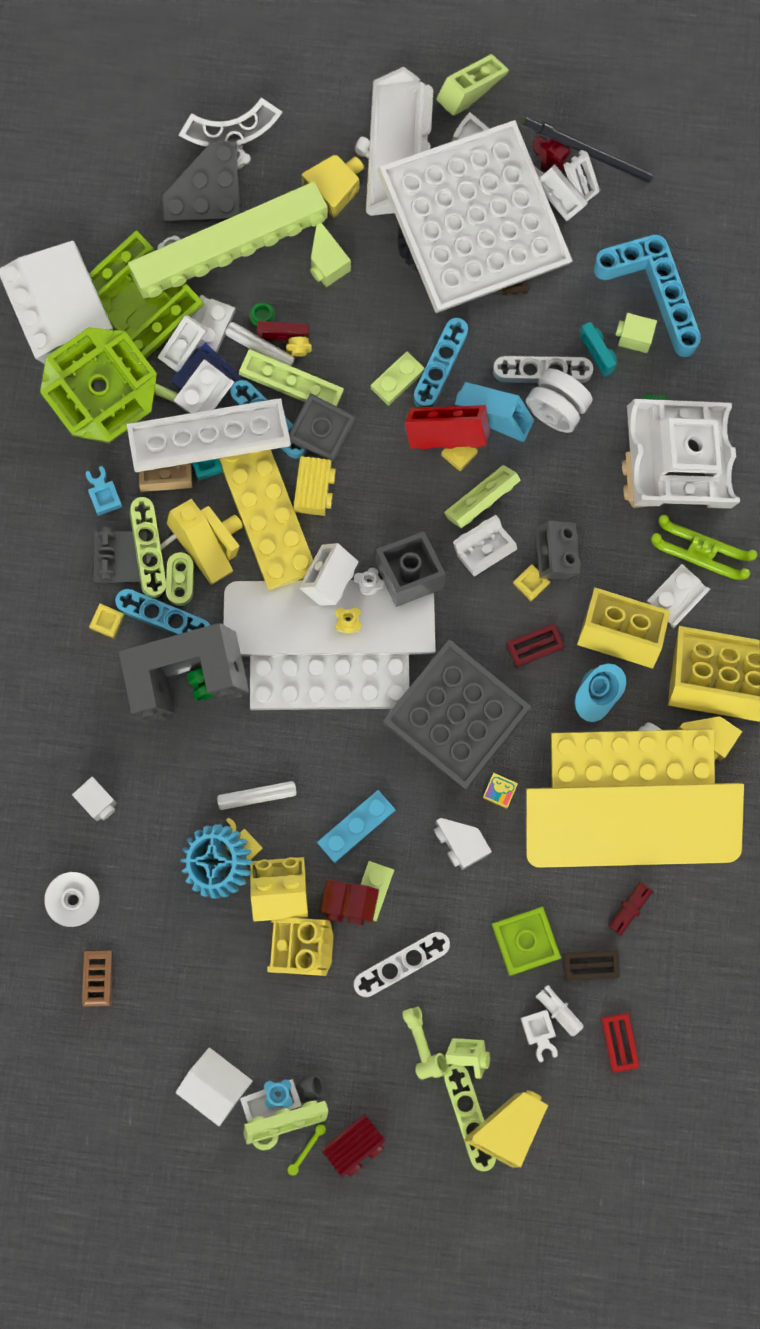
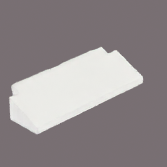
(398, 128)

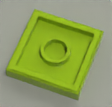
(526, 941)

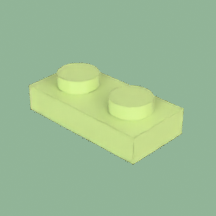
(397, 378)
(379, 878)

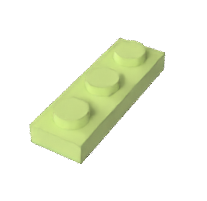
(482, 496)
(285, 1121)

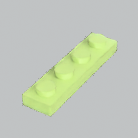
(287, 379)

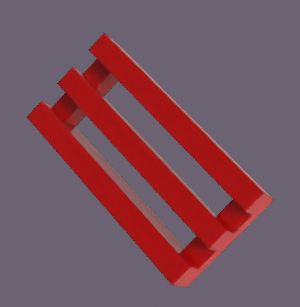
(610, 1049)

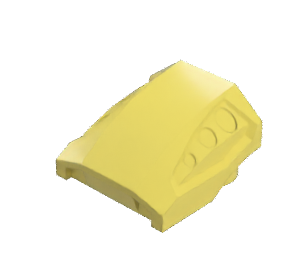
(301, 946)

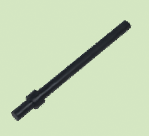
(546, 131)

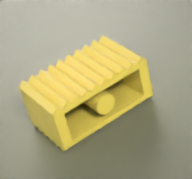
(313, 486)

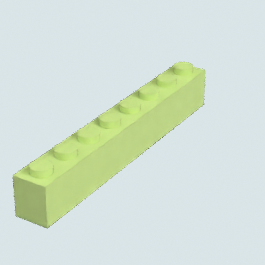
(228, 240)

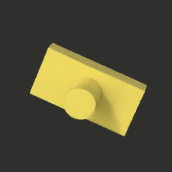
(224, 531)

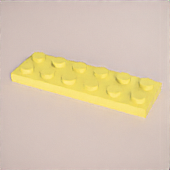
(267, 517)

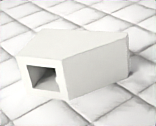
(463, 840)

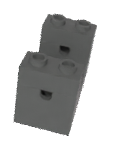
(149, 665)

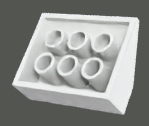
(53, 297)

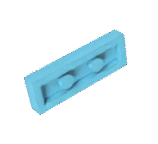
(356, 826)

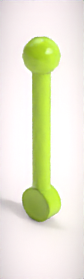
(293, 1169)

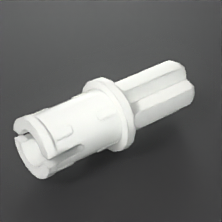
(560, 1011)

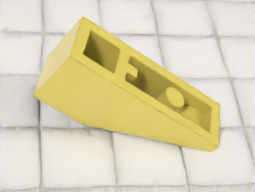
(199, 541)

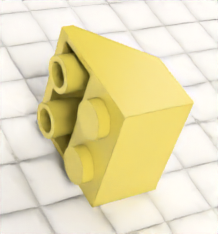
(278, 889)

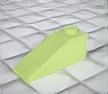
(470, 84)

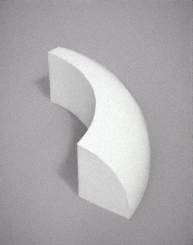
(241, 129)

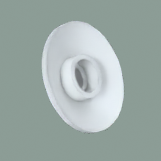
(58, 897)

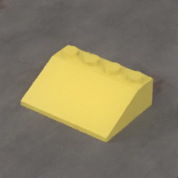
(716, 674)

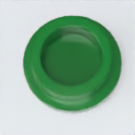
(262, 312)

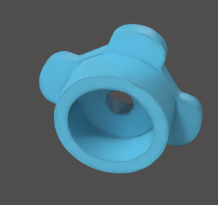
(283, 1087)

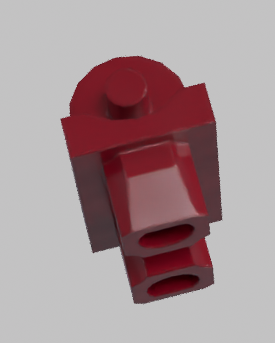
(551, 153)

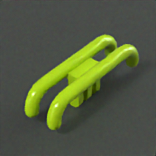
(702, 550)

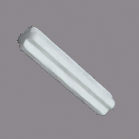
(258, 344)
(256, 795)

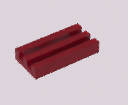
(281, 331)
(515, 653)

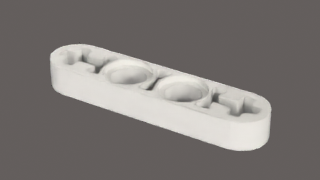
(541, 364)
(400, 962)

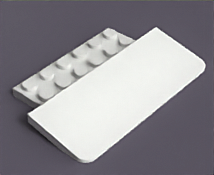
(308, 664)

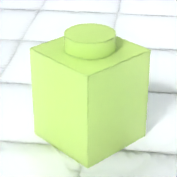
(636, 332)

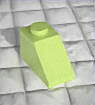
(328, 258)

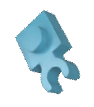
(103, 494)

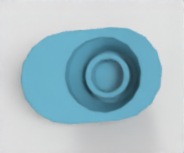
(599, 691)

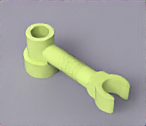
(430, 1065)

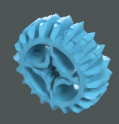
(215, 884)

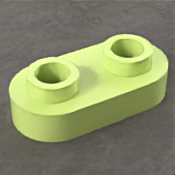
(179, 580)

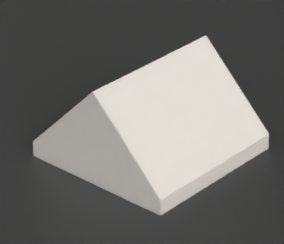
(213, 1086)

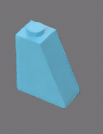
(504, 410)

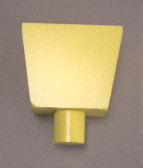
(335, 181)

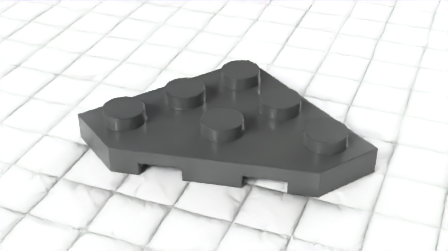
(206, 188)

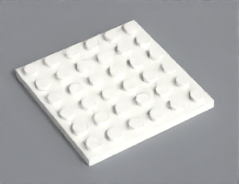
(474, 215)

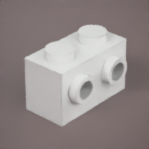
(329, 574)

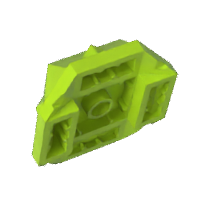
(102, 357)

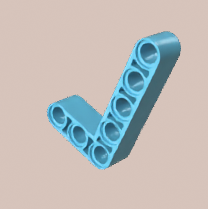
(660, 284)

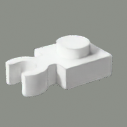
(538, 1030)

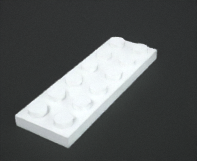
(208, 435)

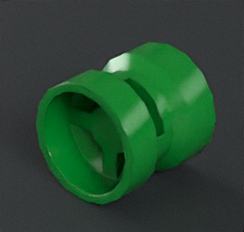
(197, 680)

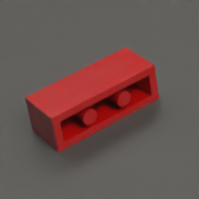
(448, 427)

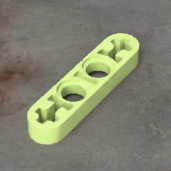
(150, 547)
(465, 1118)

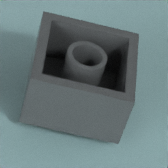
(410, 568)

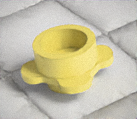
(298, 346)
(348, 626)

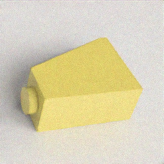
(510, 1129)

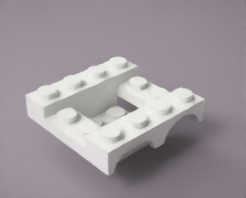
(660, 445)

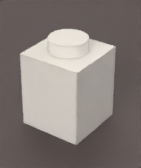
(95, 799)

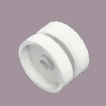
(559, 400)

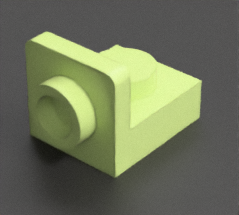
(468, 1053)

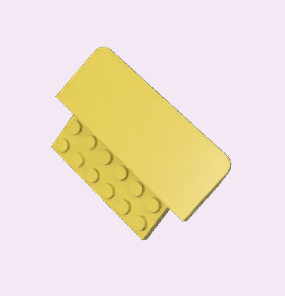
(633, 802)

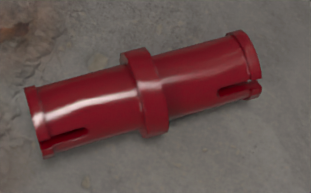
(630, 908)

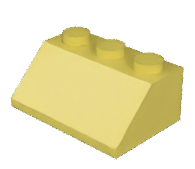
(624, 628)

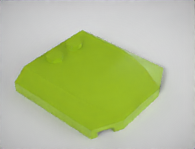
(145, 320)

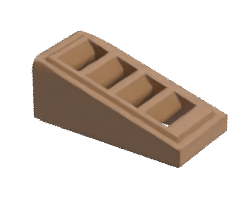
(107, 988)

